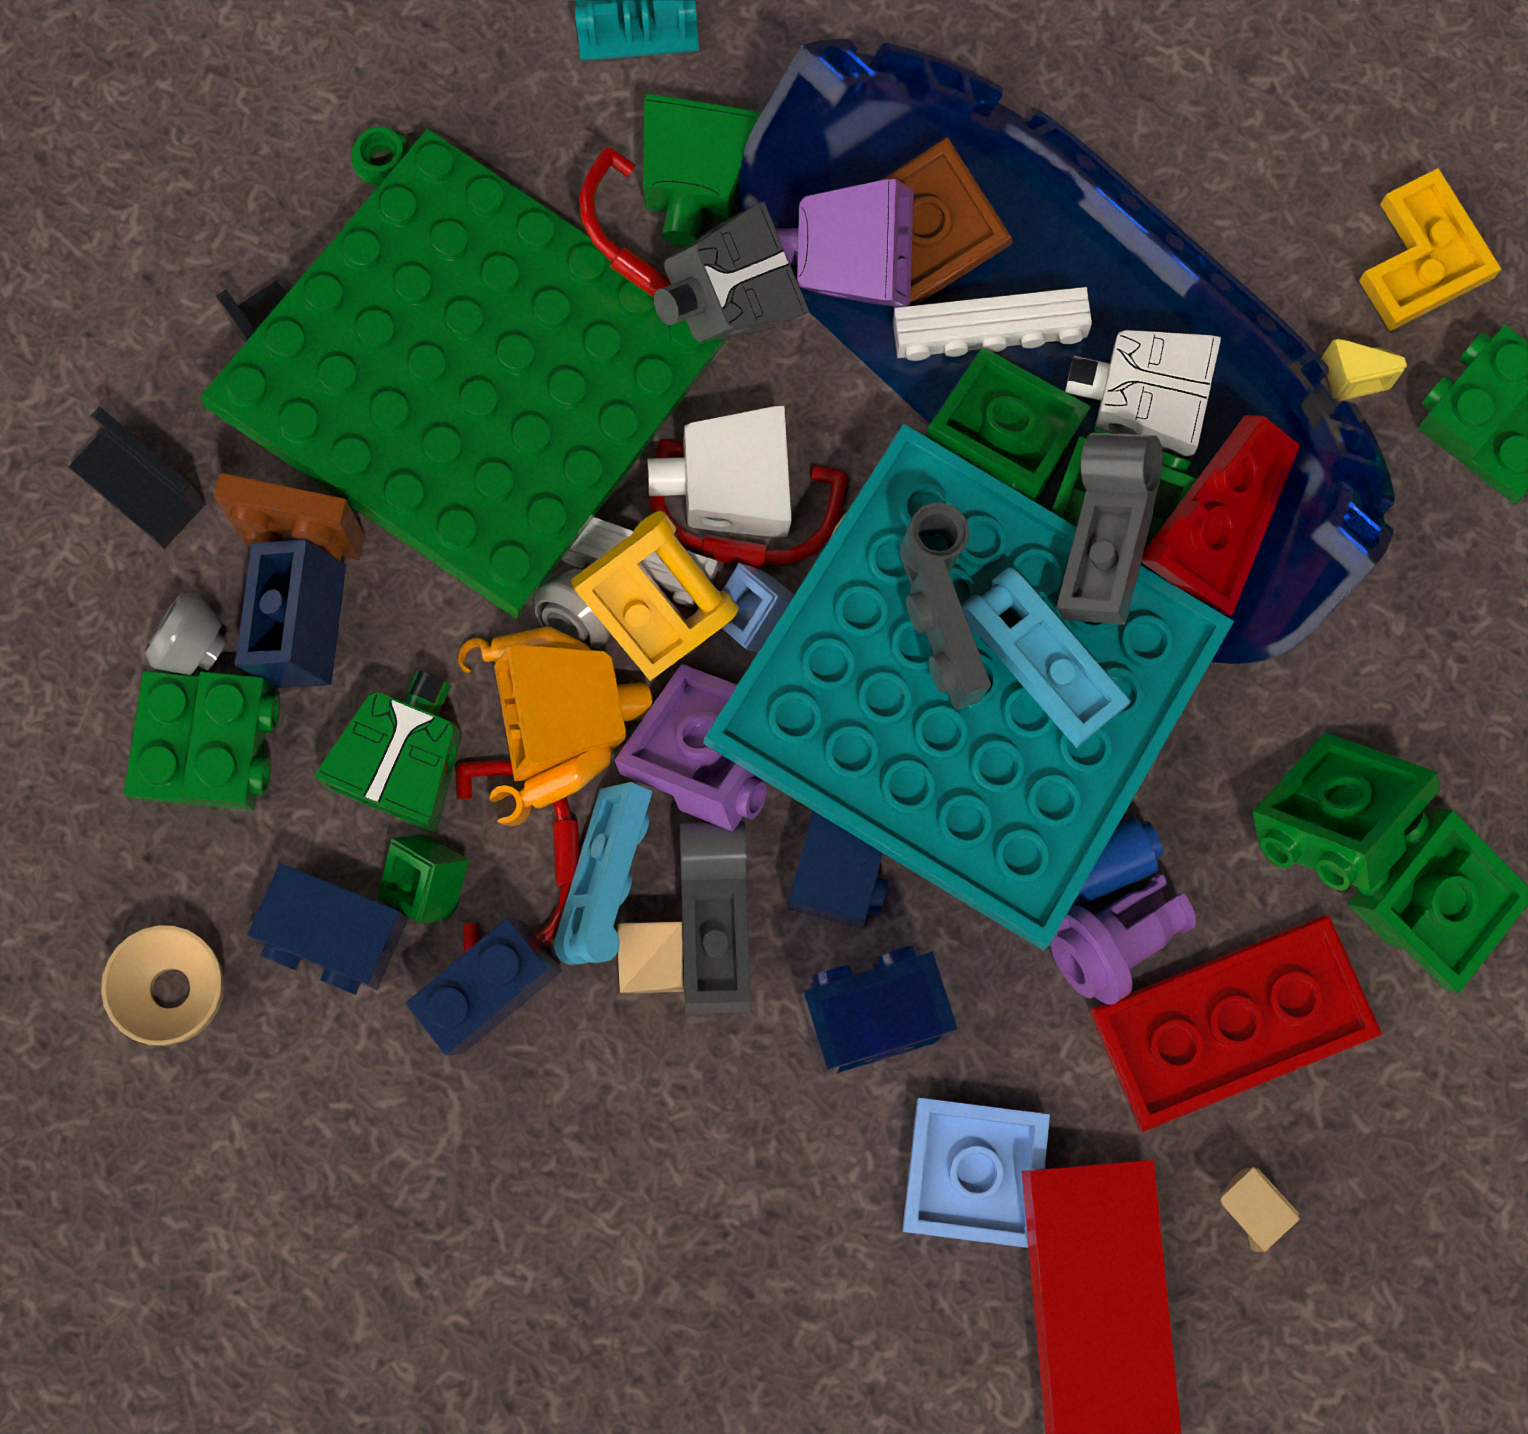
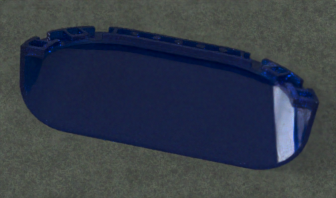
(1080, 225)

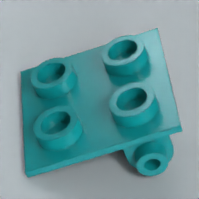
(635, 28)

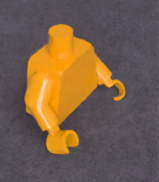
(557, 713)

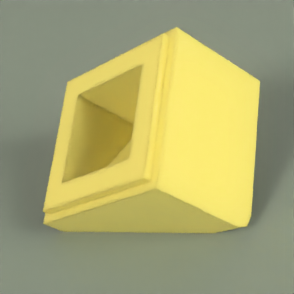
(1360, 369)

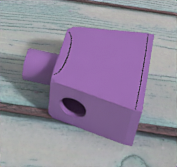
(855, 243)

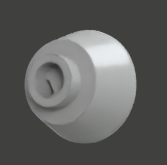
(564, 610)
(186, 636)

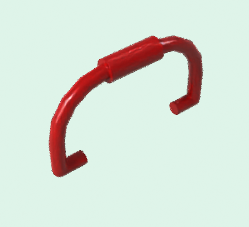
(621, 258)
(755, 554)
(564, 837)

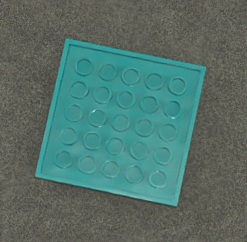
(976, 794)

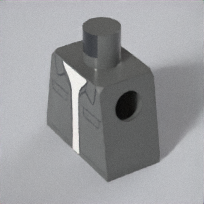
(731, 280)

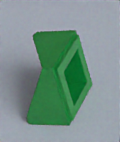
(422, 878)

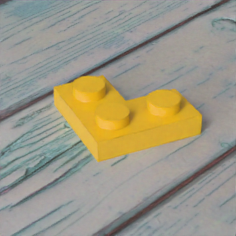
(1442, 255)

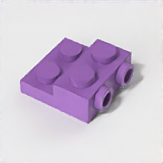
(671, 754)

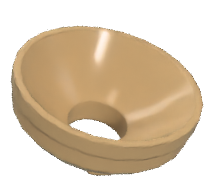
(131, 978)

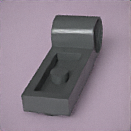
(1113, 526)
(936, 607)
(714, 918)

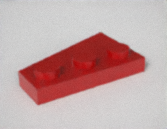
(1224, 516)

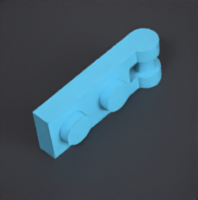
(1045, 657)
(603, 875)

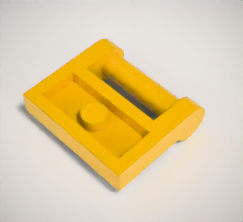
(636, 607)

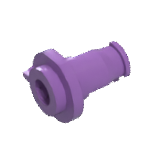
(1103, 947)

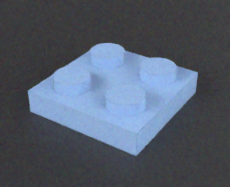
(969, 1171)

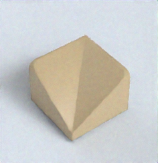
(651, 957)
(1258, 1208)

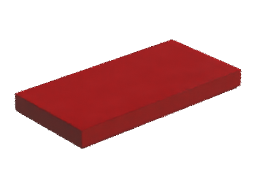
(1235, 1023)
(1101, 1299)

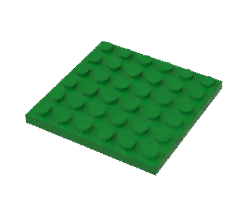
(463, 373)

